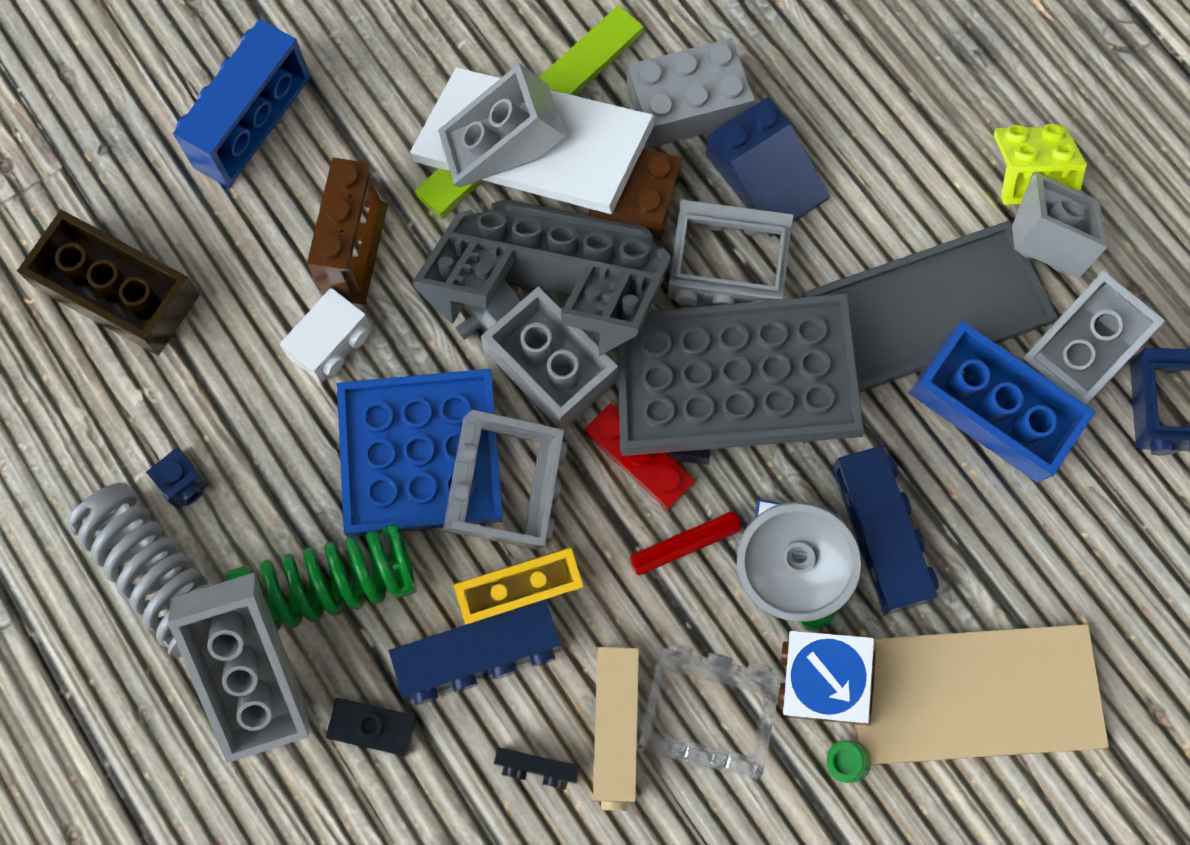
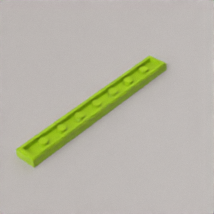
(567, 75)

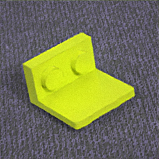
(1041, 150)

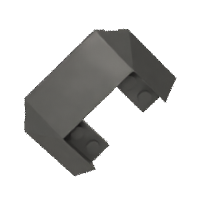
(598, 262)

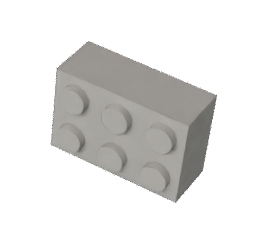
(690, 91)
(549, 360)

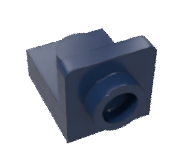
(177, 479)

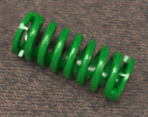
(354, 596)

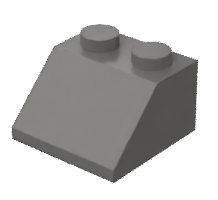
(1059, 226)

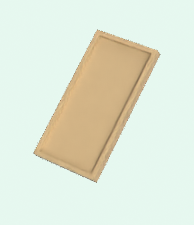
(984, 695)

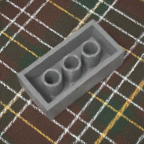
(239, 667)

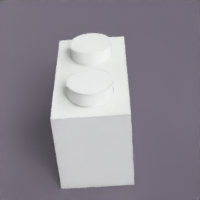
(326, 336)

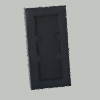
(371, 727)

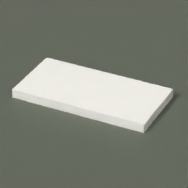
(581, 170)

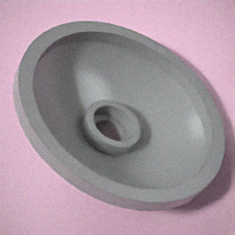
(795, 586)

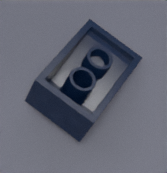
(766, 162)

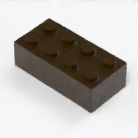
(109, 282)

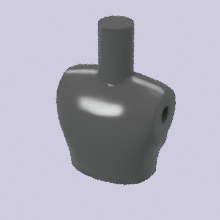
(501, 304)

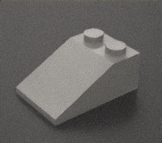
(502, 128)
(1094, 338)

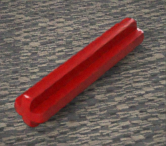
(685, 543)

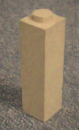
(616, 727)

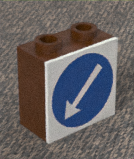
(828, 678)

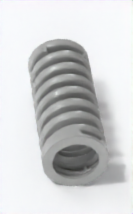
(124, 525)

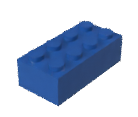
(242, 103)
(1001, 402)

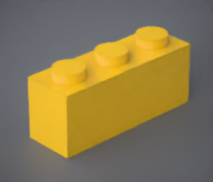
(518, 585)

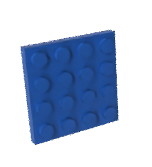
(403, 448)

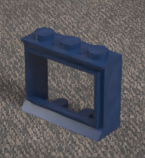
(1148, 433)

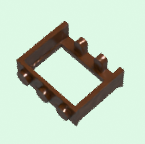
(330, 255)

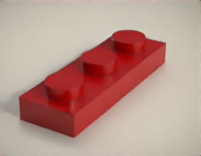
(653, 472)

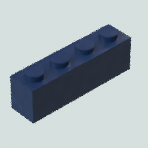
(885, 530)
(475, 651)

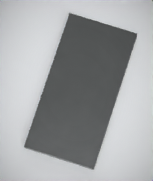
(912, 303)

